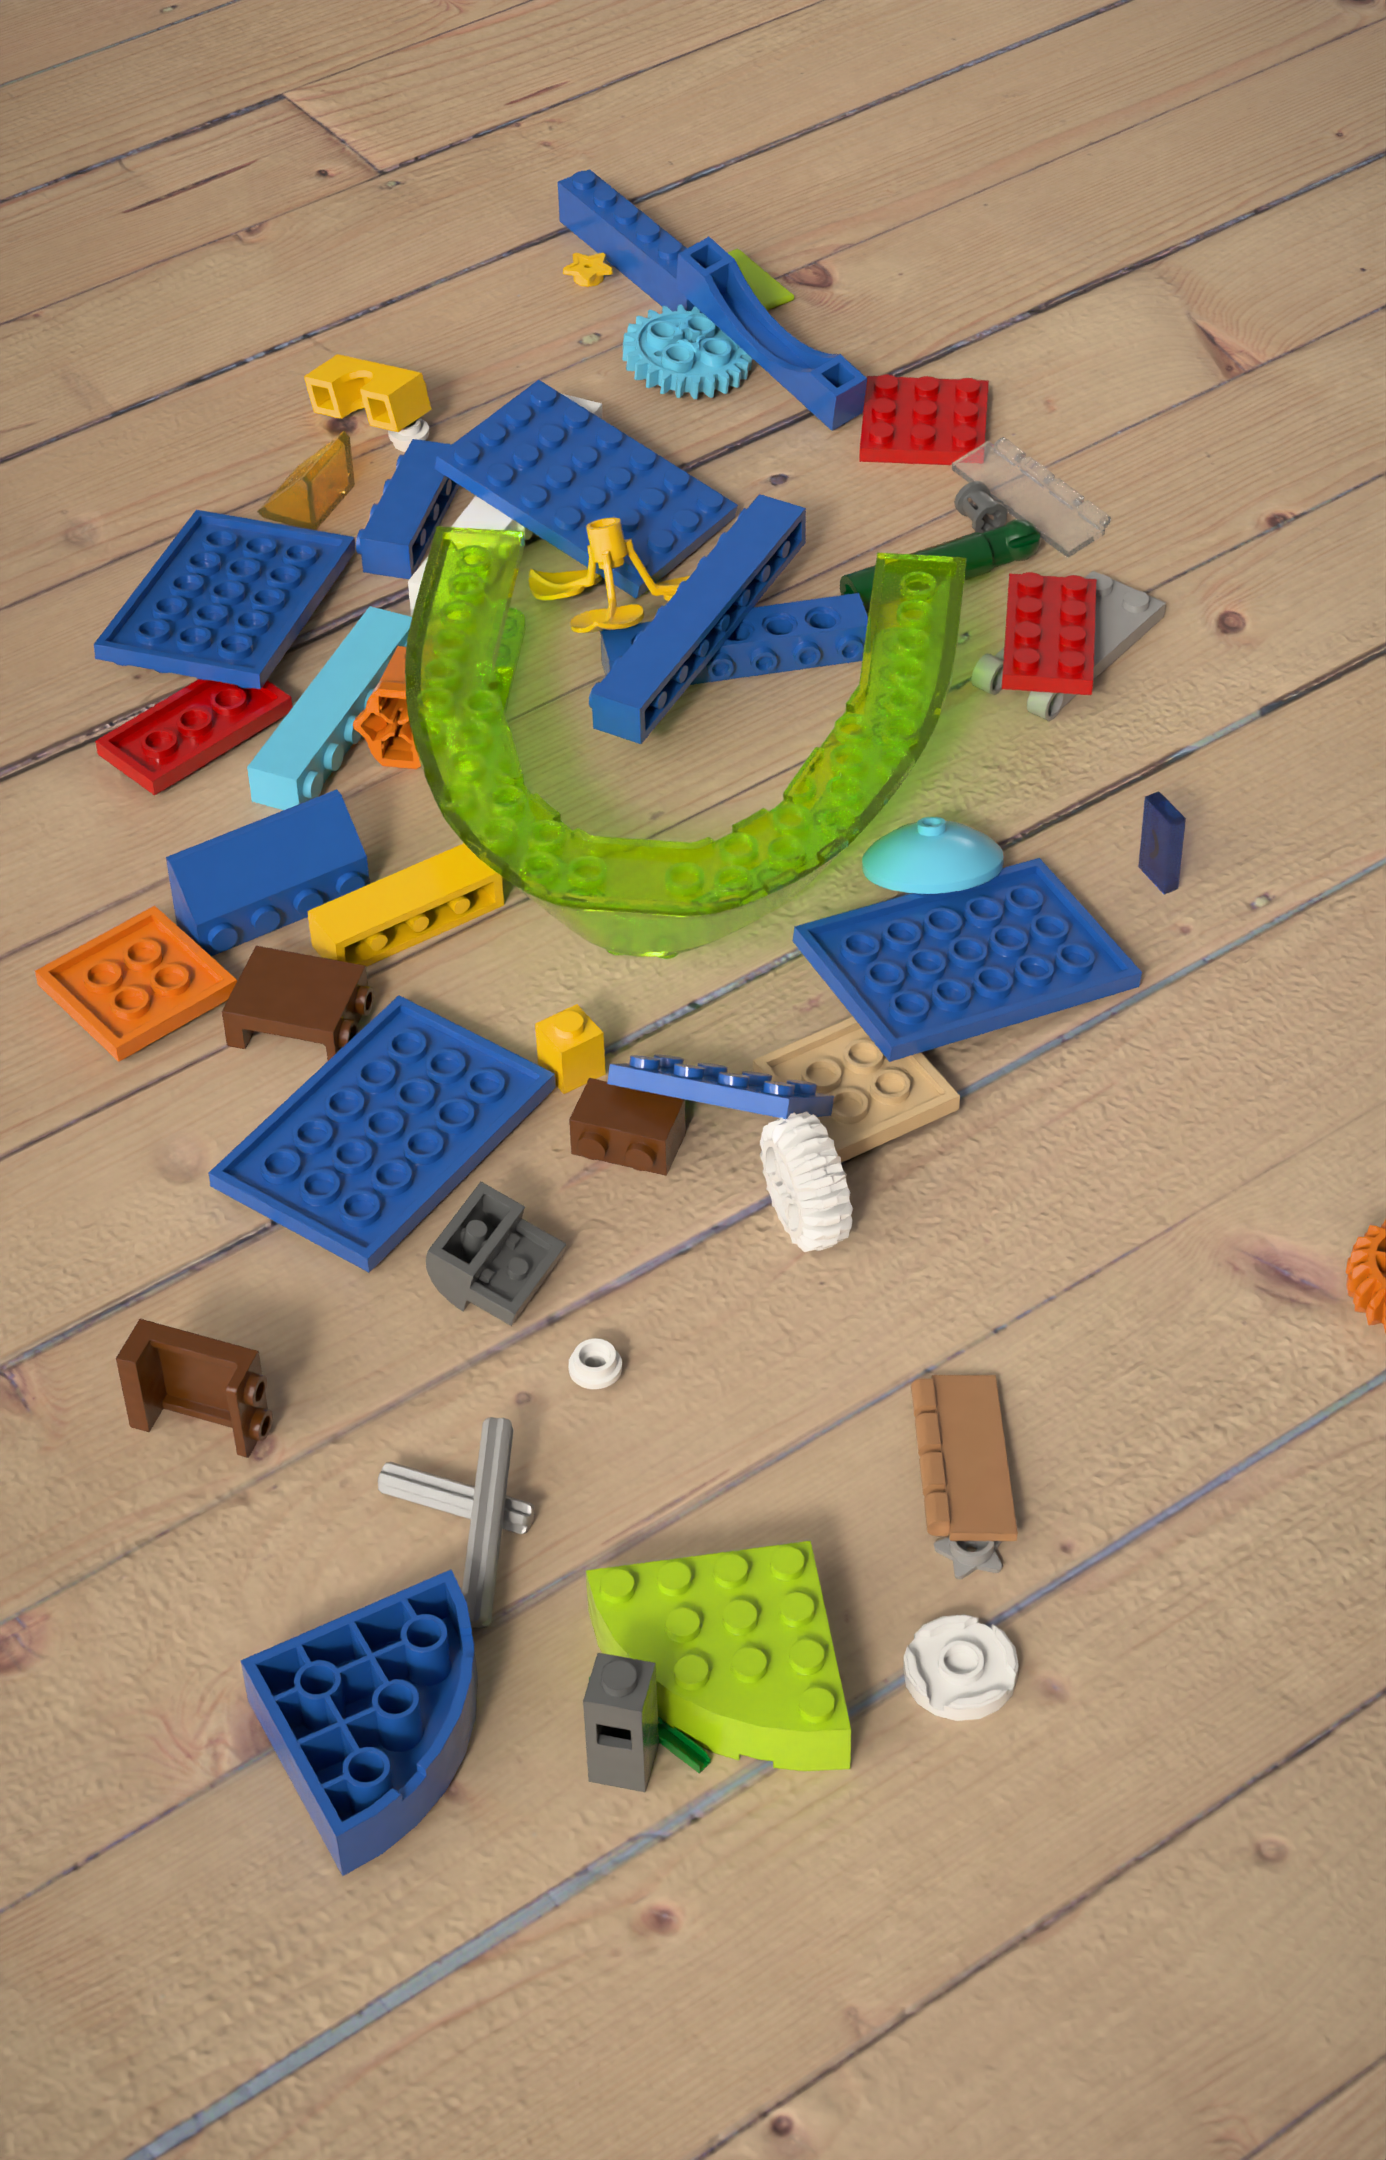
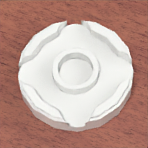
(960, 1668)

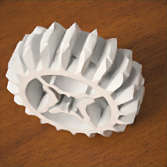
(806, 1181)

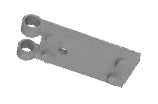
(1120, 621)

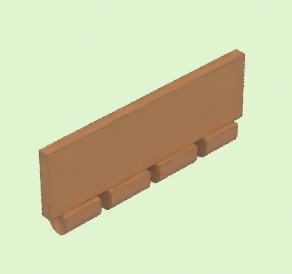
(963, 1458)

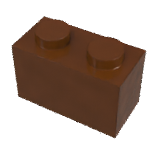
(627, 1127)

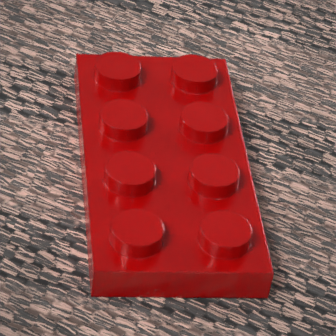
(1049, 634)
(190, 730)

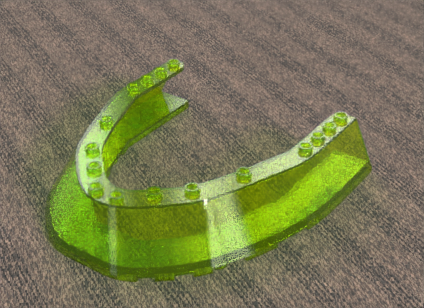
(646, 892)

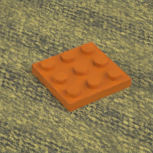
(136, 983)

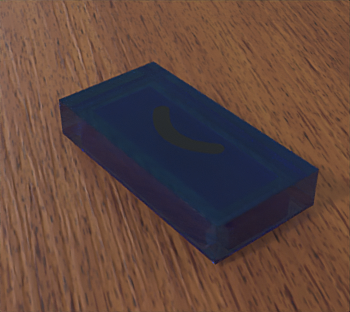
(1161, 842)

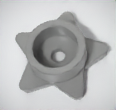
(967, 1562)

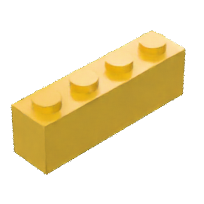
(406, 908)

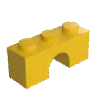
(388, 393)

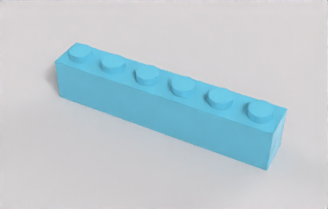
(320, 724)

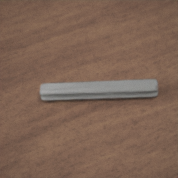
(487, 1519)

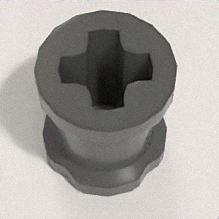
(983, 504)

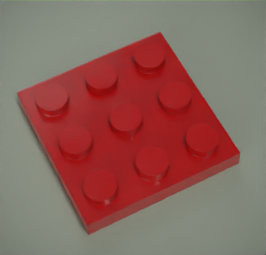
(922, 419)

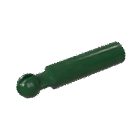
(984, 551)

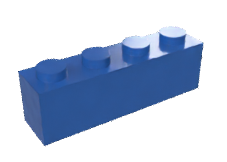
(407, 513)

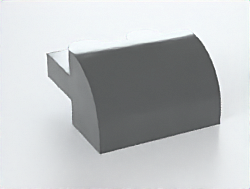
(492, 1256)

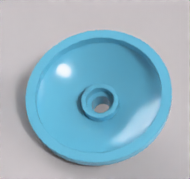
(932, 858)

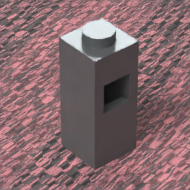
(621, 1722)

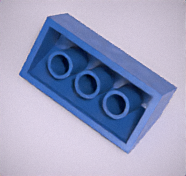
(266, 873)

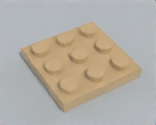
(871, 1095)

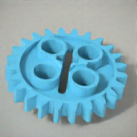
(683, 353)

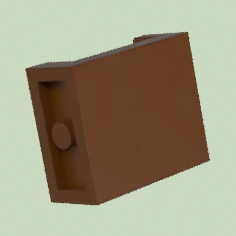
(297, 999)
(196, 1378)

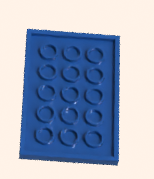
(565, 467)
(225, 599)
(965, 959)
(382, 1132)

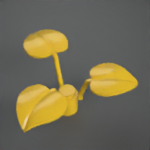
(608, 549)

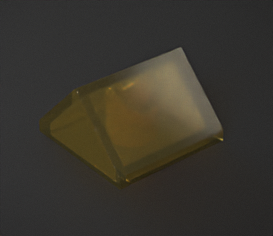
(313, 487)

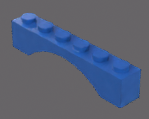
(819, 380)

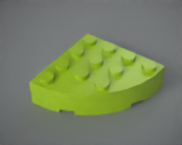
(734, 1650)

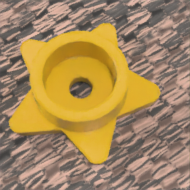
(588, 270)

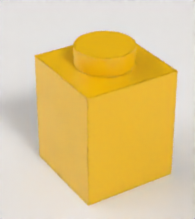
(570, 1048)

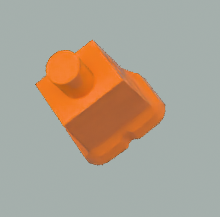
(386, 718)

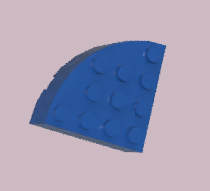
(372, 1714)

